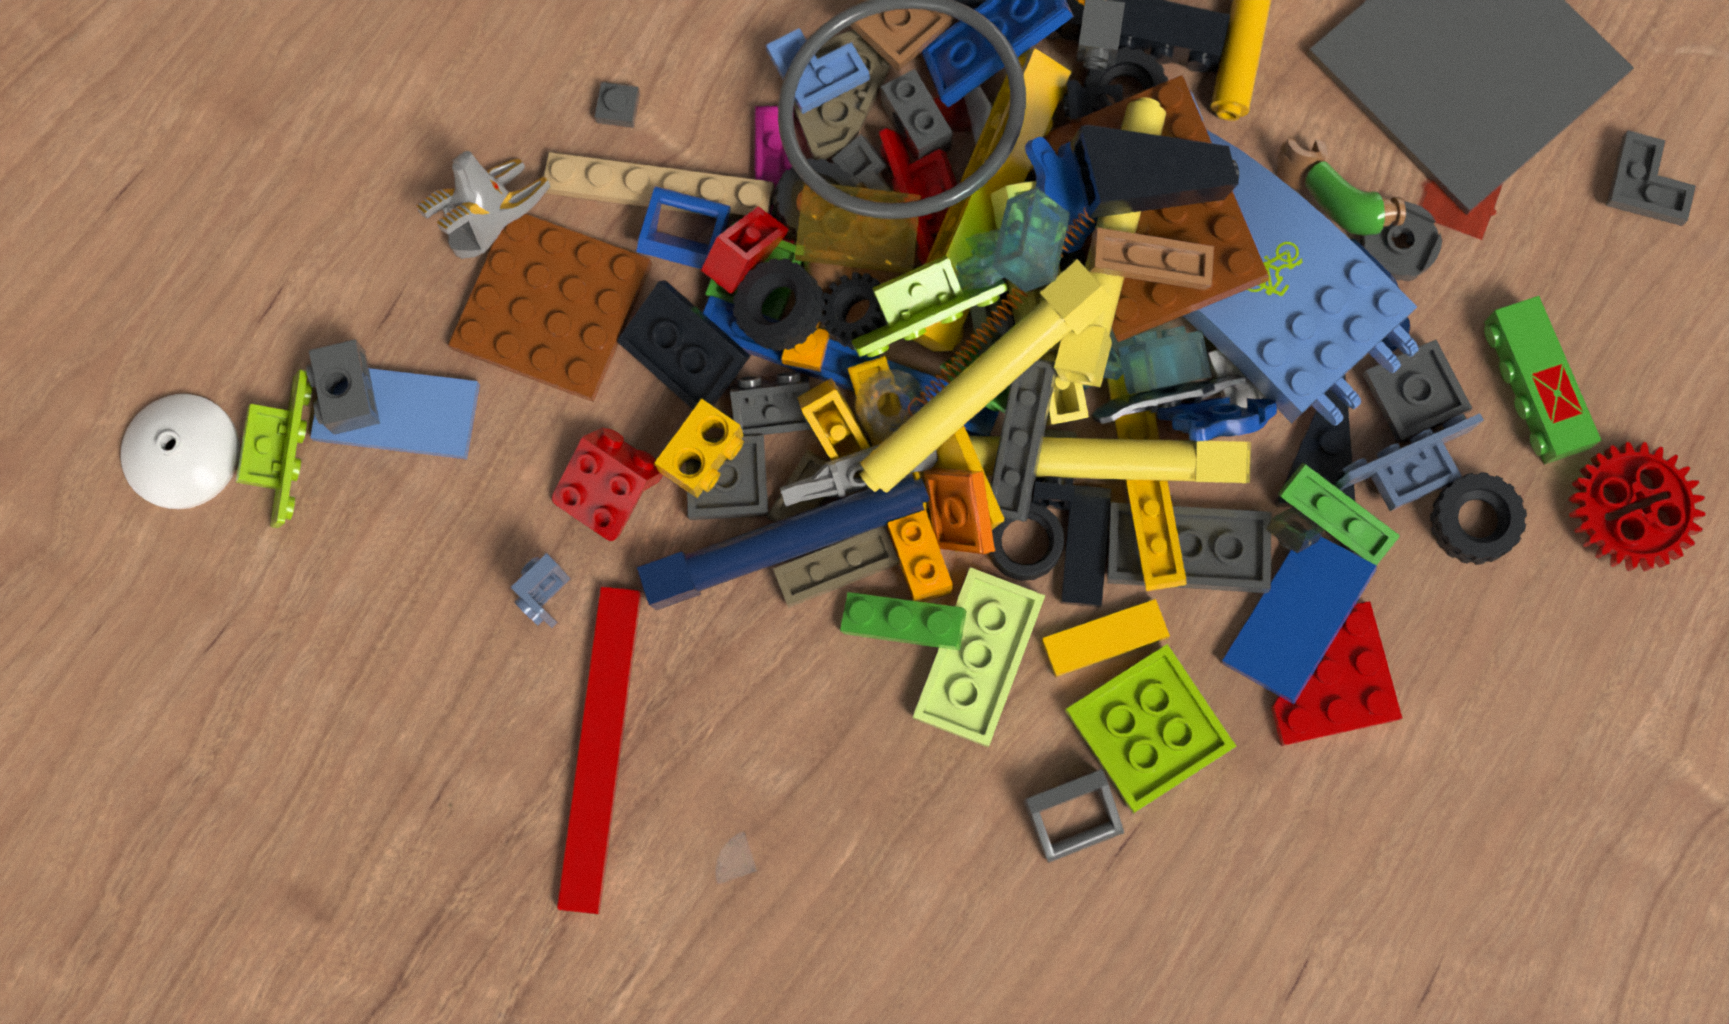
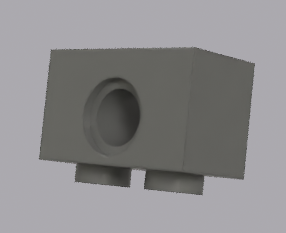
(1100, 33)
(915, 115)
(354, 407)

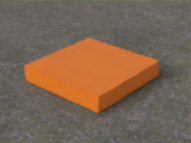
(959, 510)

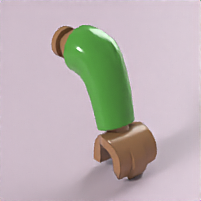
(1349, 207)

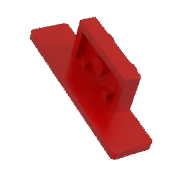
(923, 177)

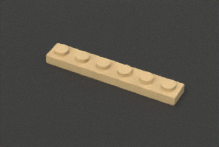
(635, 184)

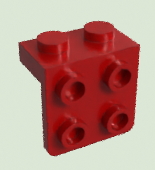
(605, 482)

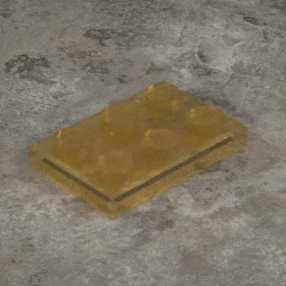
(854, 240)

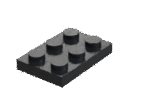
(683, 346)

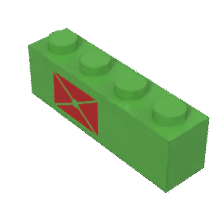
(1541, 380)

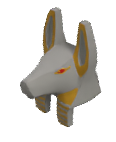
(480, 203)

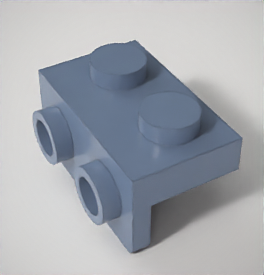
(538, 584)

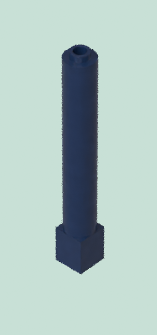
(685, 575)

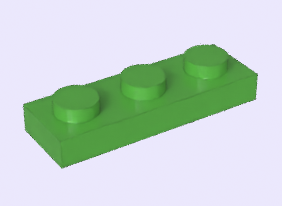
(1338, 514)
(903, 621)

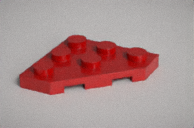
(1346, 690)

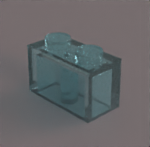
(1031, 240)
(1164, 360)

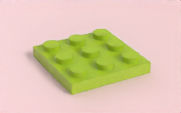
(1150, 728)

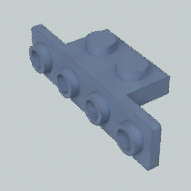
(1414, 470)

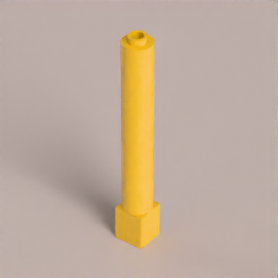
(1240, 58)

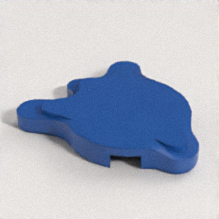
(1060, 181)
(1218, 417)

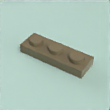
(836, 566)

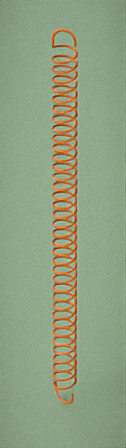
(991, 326)

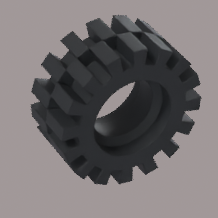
(841, 302)

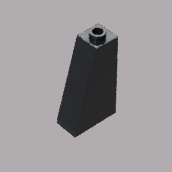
(1148, 171)

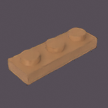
(1151, 258)

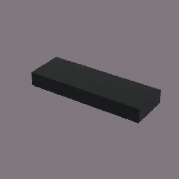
(1086, 547)

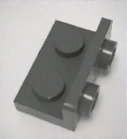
(770, 404)

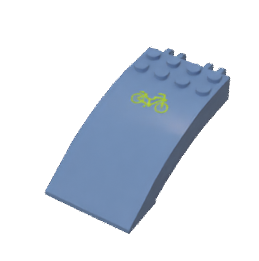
(1316, 311)

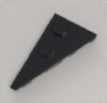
(1325, 448)

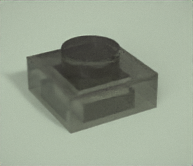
(1295, 530)

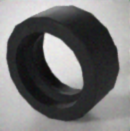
(1040, 568)

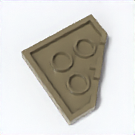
(839, 120)

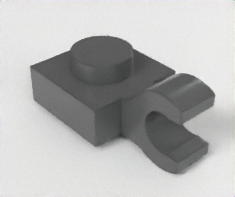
(862, 164)

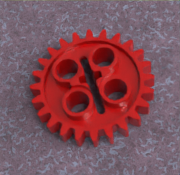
(1652, 539)

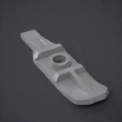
(837, 479)

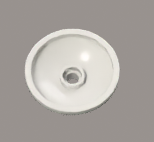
(196, 466)

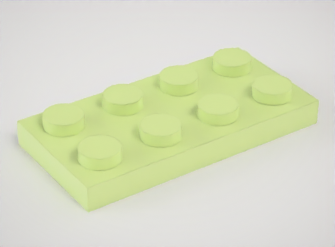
(972, 684)

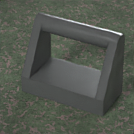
(1066, 793)

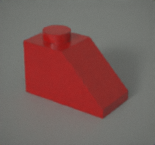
(743, 248)

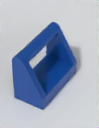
(673, 247)

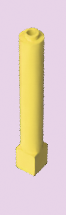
(1068, 305)
(1085, 355)
(1132, 459)

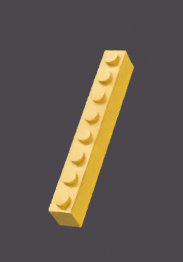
(1044, 91)

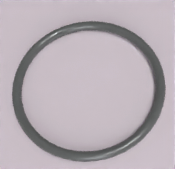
(930, 204)

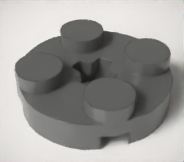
(1421, 234)

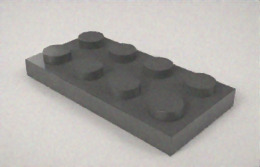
(1217, 548)

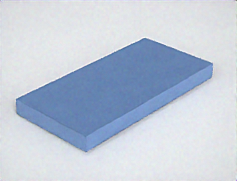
(414, 414)

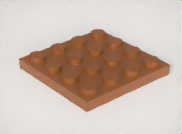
(551, 305)

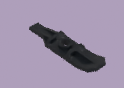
(1163, 397)

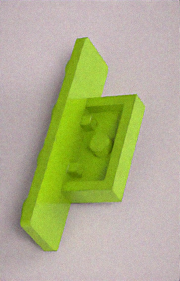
(920, 300)
(271, 445)

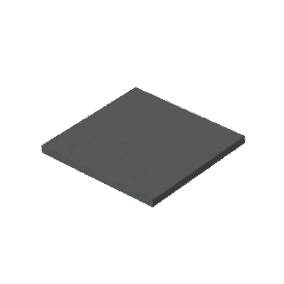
(1470, 81)

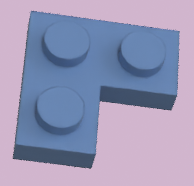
(822, 77)

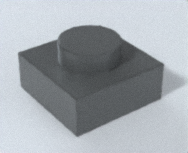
(617, 105)

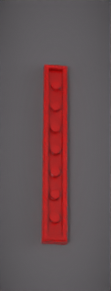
(599, 751)

